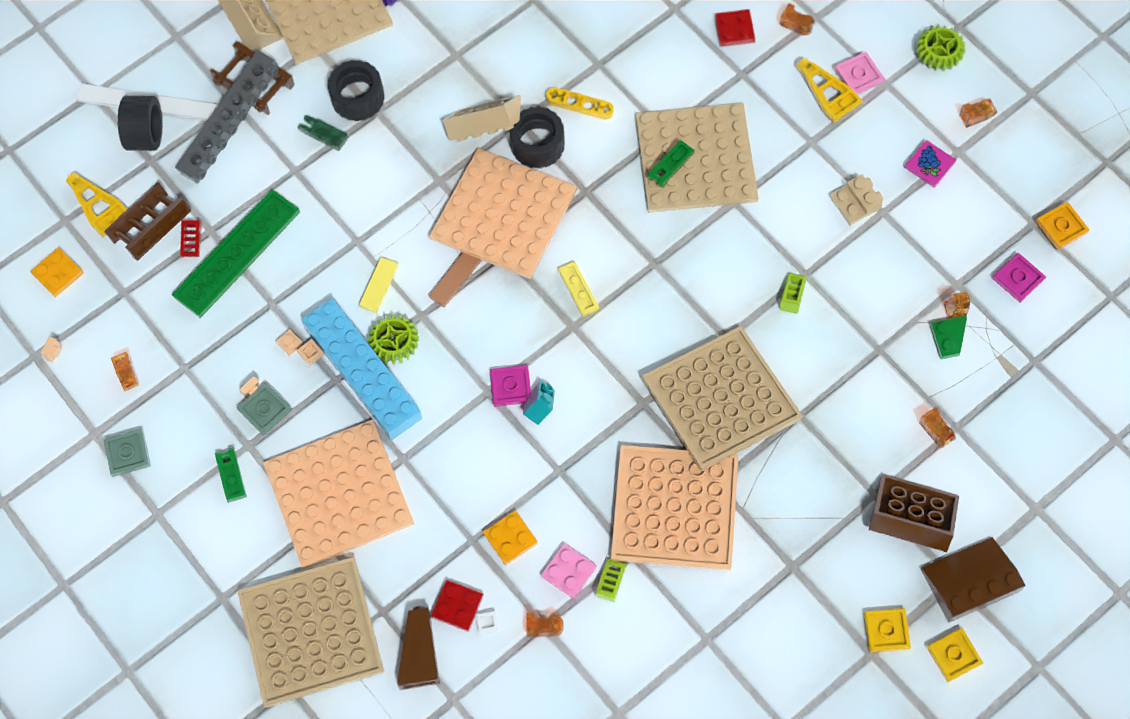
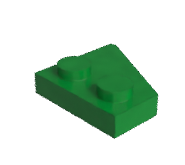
(949, 336)

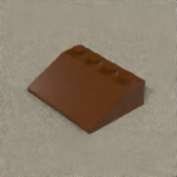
(914, 513)
(972, 579)

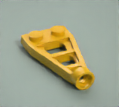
(842, 104)
(105, 219)

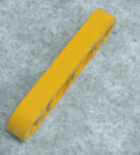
(579, 105)

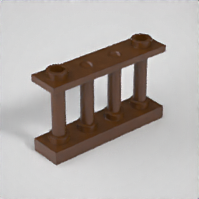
(242, 53)
(156, 230)

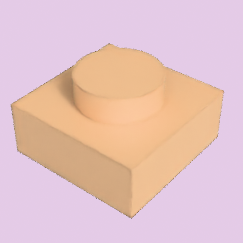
(289, 342)
(51, 349)
(310, 352)
(250, 387)

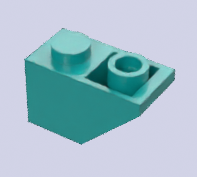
(540, 402)

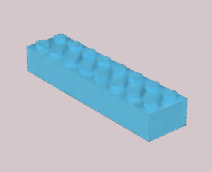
(362, 369)

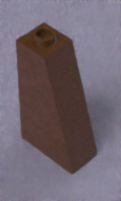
(418, 655)

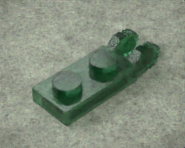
(324, 133)

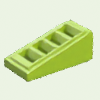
(788, 303)
(603, 594)

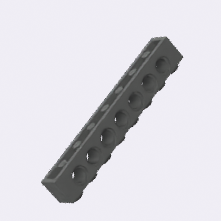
(227, 107)

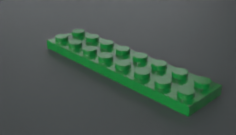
(235, 253)

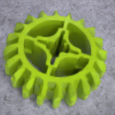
(938, 54)
(410, 333)

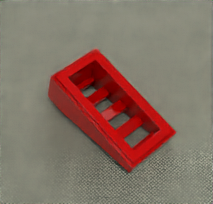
(190, 224)

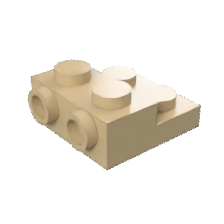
(857, 199)

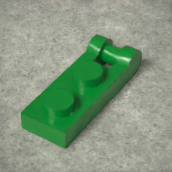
(671, 163)
(230, 475)

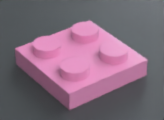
(859, 73)
(569, 571)

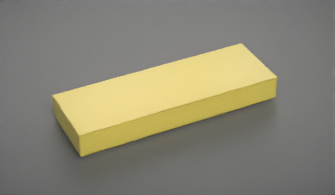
(378, 285)
(578, 289)

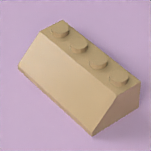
(252, 22)
(483, 118)

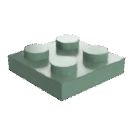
(264, 409)
(126, 452)

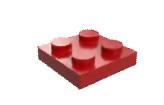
(735, 28)
(457, 605)

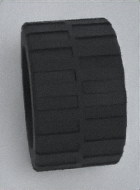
(353, 72)
(538, 119)
(140, 123)

